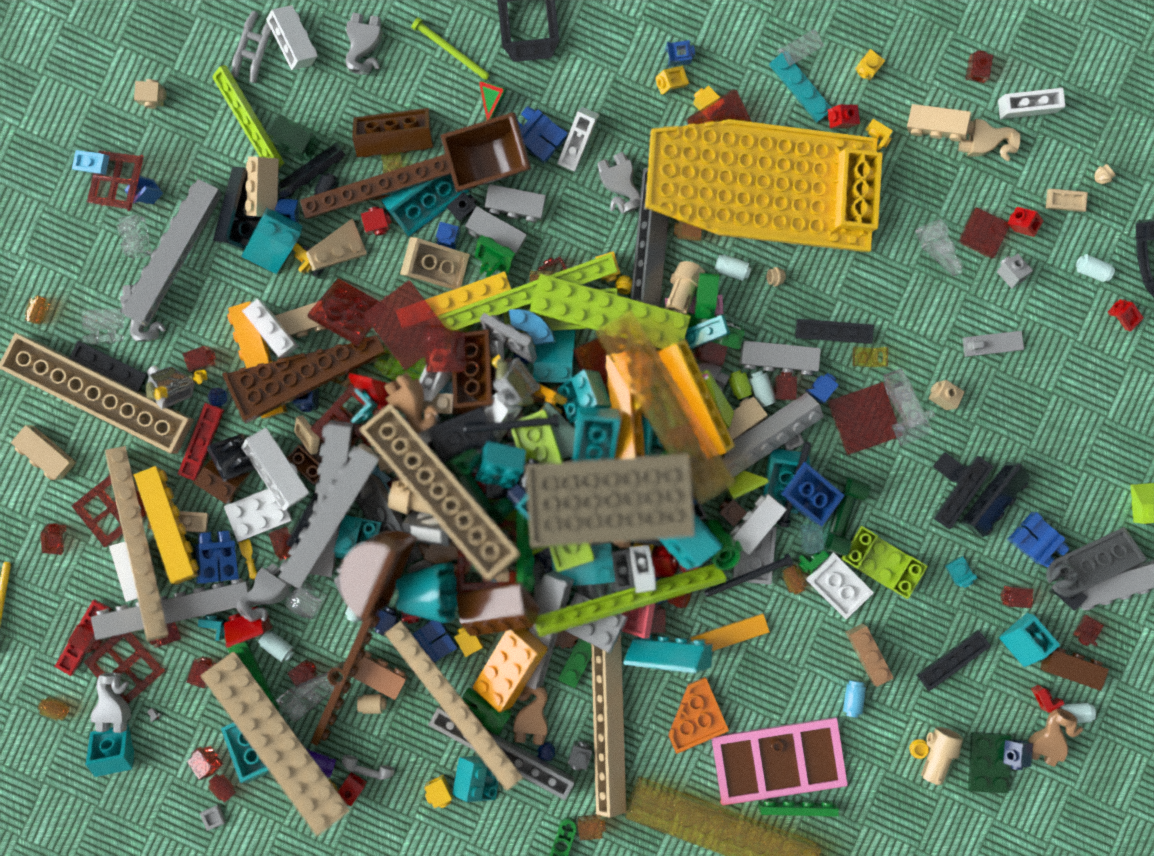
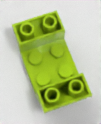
(884, 563)

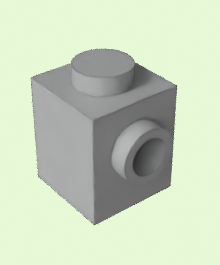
(1014, 270)

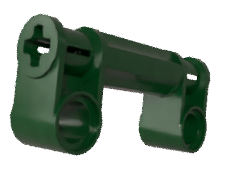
(461, 466)
(835, 541)

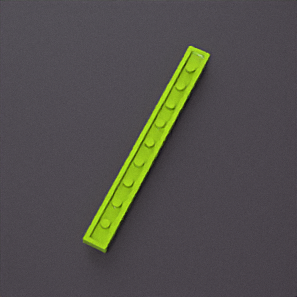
(524, 294)
(628, 600)

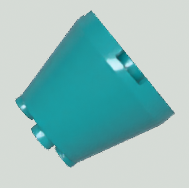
(429, 593)

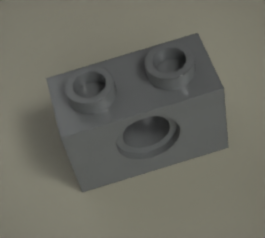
(622, 570)

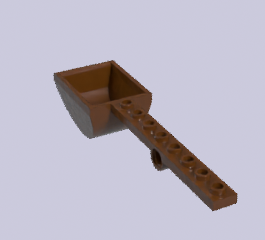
(471, 156)
(367, 587)

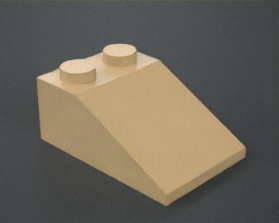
(434, 263)

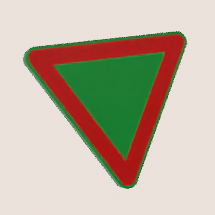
(491, 97)

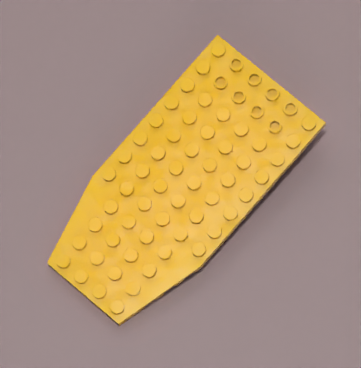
(767, 182)

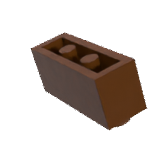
(1075, 668)

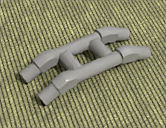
(256, 57)

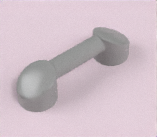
(350, 763)

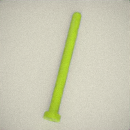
(418, 25)

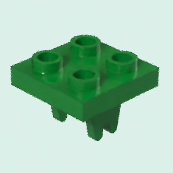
(493, 256)

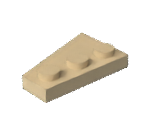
(337, 248)

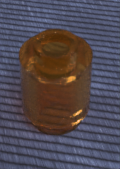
(36, 309)
(794, 579)
(53, 708)

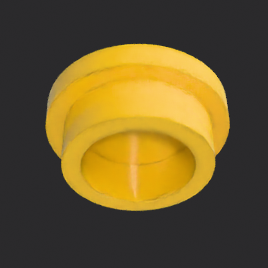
(919, 748)

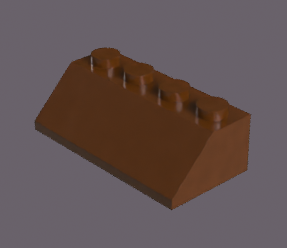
(392, 132)
(474, 385)
(496, 609)

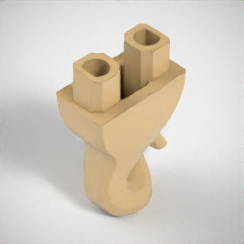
(985, 138)

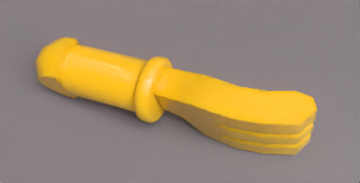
(246, 551)

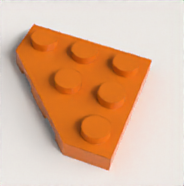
(696, 718)

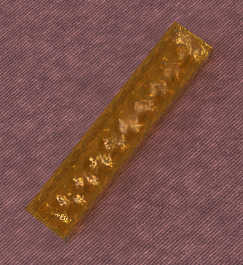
(664, 404)
(710, 824)

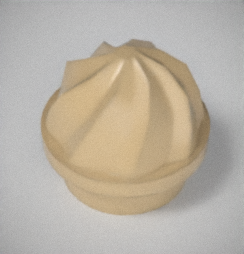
(1104, 174)
(776, 276)

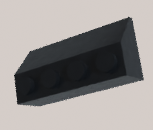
(234, 226)
(995, 499)

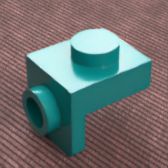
(211, 621)

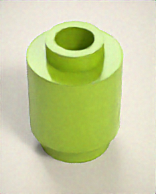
(740, 384)

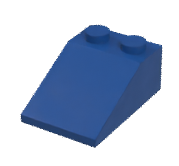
(812, 495)

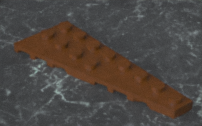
(280, 382)

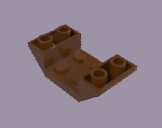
(307, 463)

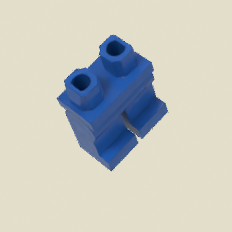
(539, 132)
(1038, 540)
(216, 559)
(441, 646)

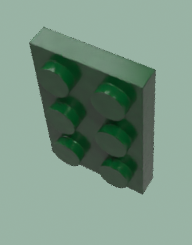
(986, 763)

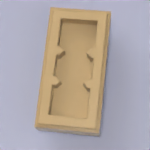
(1066, 200)
(306, 435)

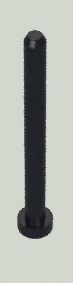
(513, 424)
(784, 520)
(750, 575)

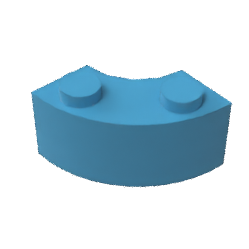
(533, 325)

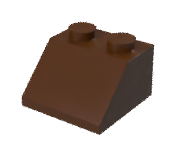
(212, 482)

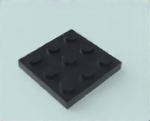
(451, 439)

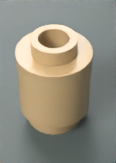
(371, 704)

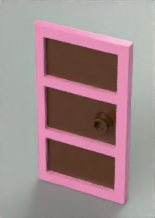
(779, 761)

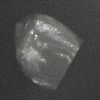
(305, 601)

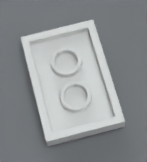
(255, 515)
(839, 585)

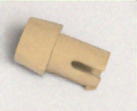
(684, 286)
(404, 500)
(944, 747)

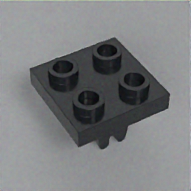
(230, 457)

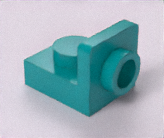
(960, 572)

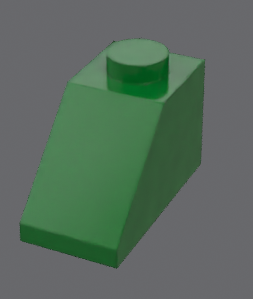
(706, 296)

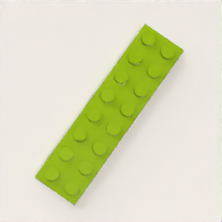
(597, 308)
(542, 445)

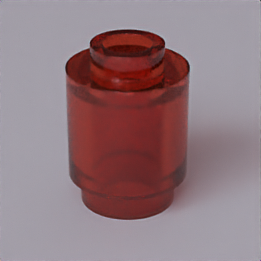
(221, 787)

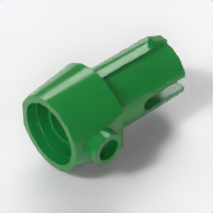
(729, 554)
(485, 712)

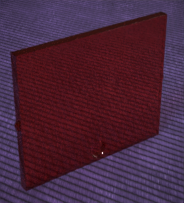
(401, 323)

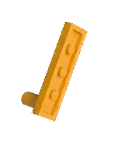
(734, 632)

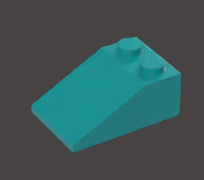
(272, 240)
(556, 360)
(595, 434)
(779, 472)
(595, 571)
(245, 759)

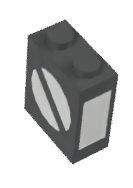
(426, 529)

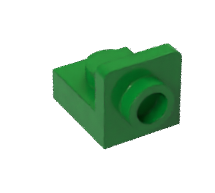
(816, 560)

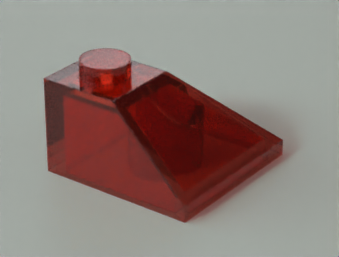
(444, 350)

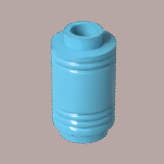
(854, 698)

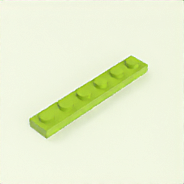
(245, 114)

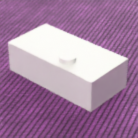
(274, 469)

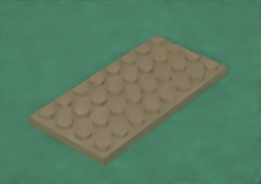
(609, 500)

